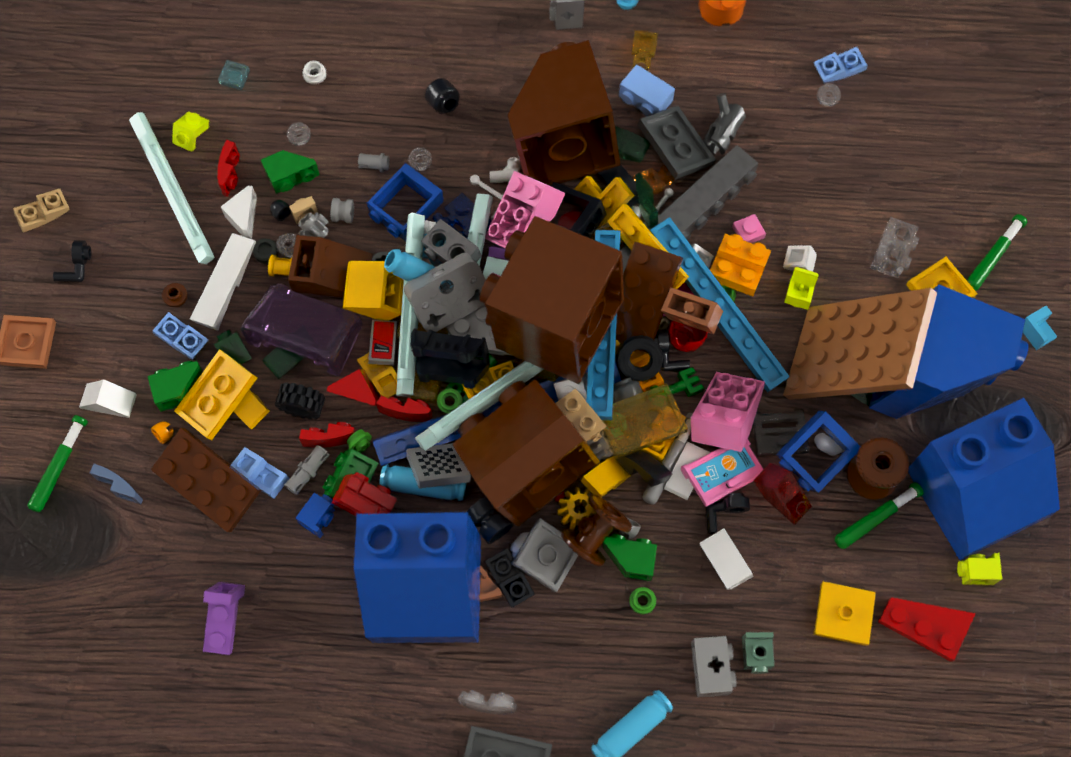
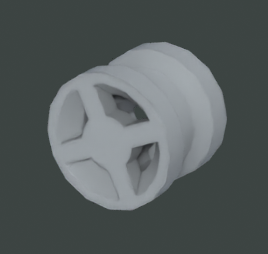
(342, 210)

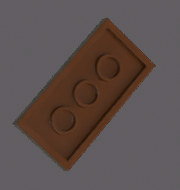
(646, 286)
(206, 480)

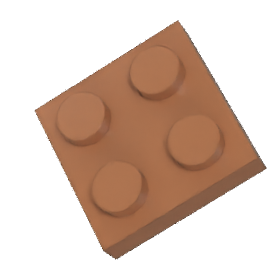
(26, 341)

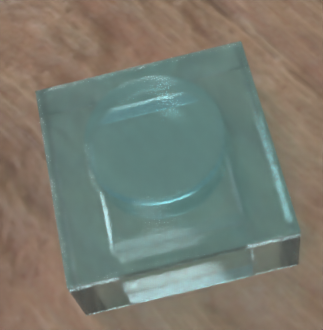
(234, 75)

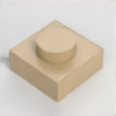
(302, 207)

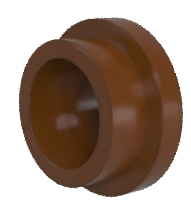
(179, 299)

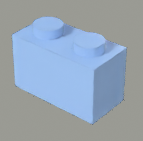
(646, 91)

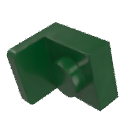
(233, 346)

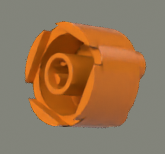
(721, 11)

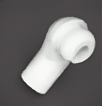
(506, 174)
(827, 444)

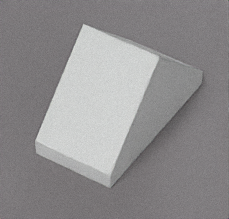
(241, 211)
(108, 399)

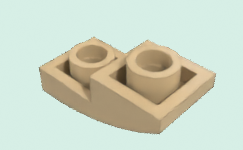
(44, 210)

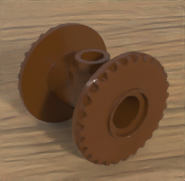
(877, 468)
(594, 530)

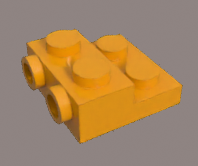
(740, 263)

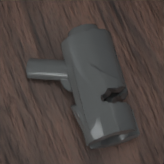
(725, 126)

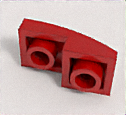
(226, 173)
(411, 411)
(336, 435)

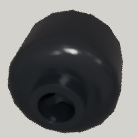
(442, 96)

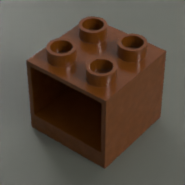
(554, 298)

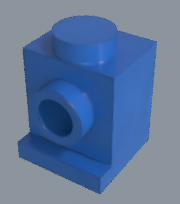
(316, 514)

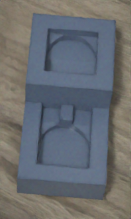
(119, 487)

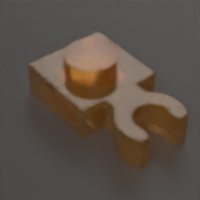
(657, 180)

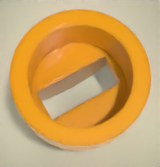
(161, 433)

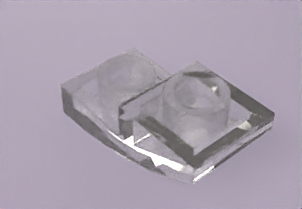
(496, 704)

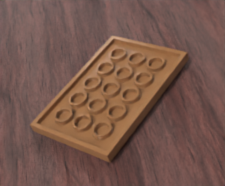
(861, 345)

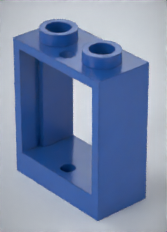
(404, 176)
(836, 432)

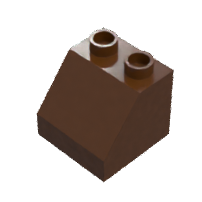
(564, 117)
(523, 451)

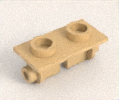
(581, 416)

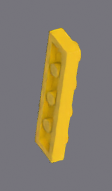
(633, 230)

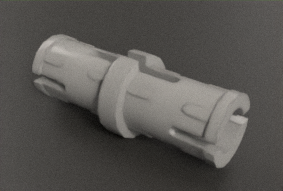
(306, 470)

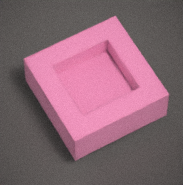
(749, 229)

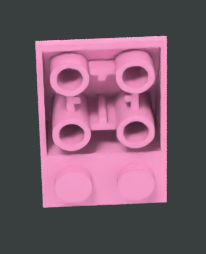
(520, 204)
(726, 411)

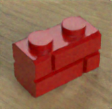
(361, 497)

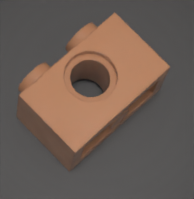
(692, 310)

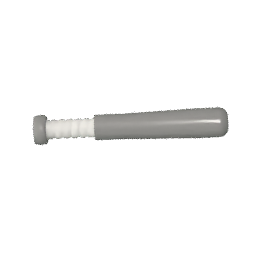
(653, 493)

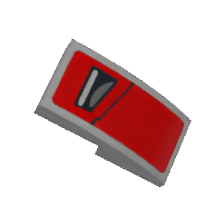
(382, 342)

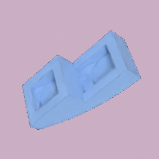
(260, 472)

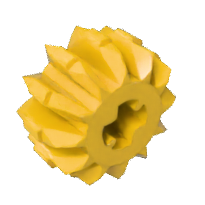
(568, 507)

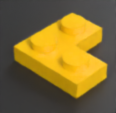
(612, 196)

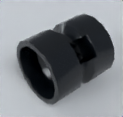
(491, 522)

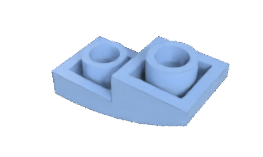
(840, 66)
(180, 336)

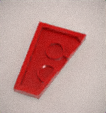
(928, 625)

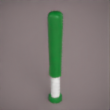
(987, 264)
(45, 486)
(873, 519)

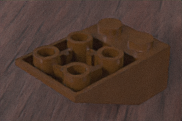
(322, 265)

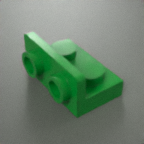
(348, 463)

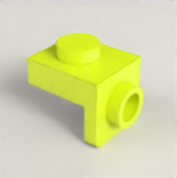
(188, 129)
(801, 288)

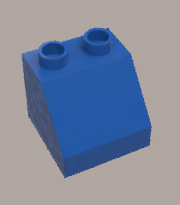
(962, 350)
(989, 478)
(418, 577)

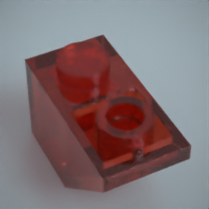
(783, 492)

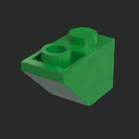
(288, 170)
(173, 384)
(632, 558)

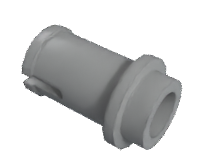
(373, 161)

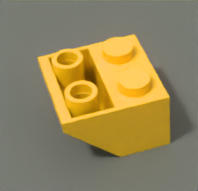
(372, 290)

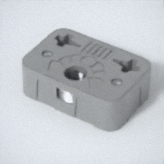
(451, 299)

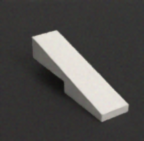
(222, 282)

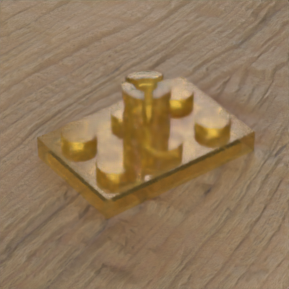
(643, 421)

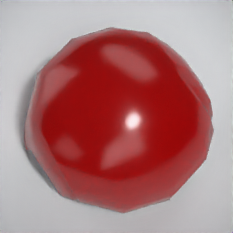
(685, 337)

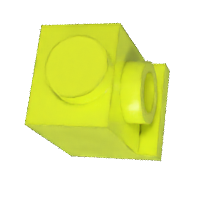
(980, 570)

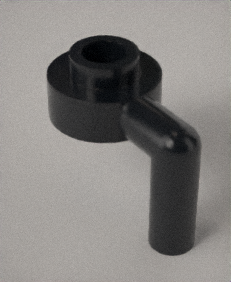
(80, 254)
(663, 341)
(733, 504)

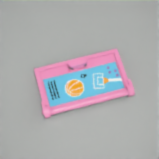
(720, 468)

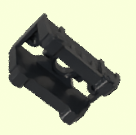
(449, 357)

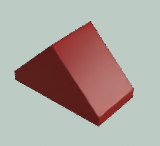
(355, 386)

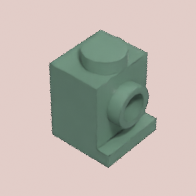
(751, 661)

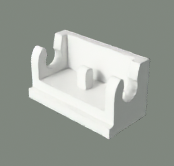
(726, 559)

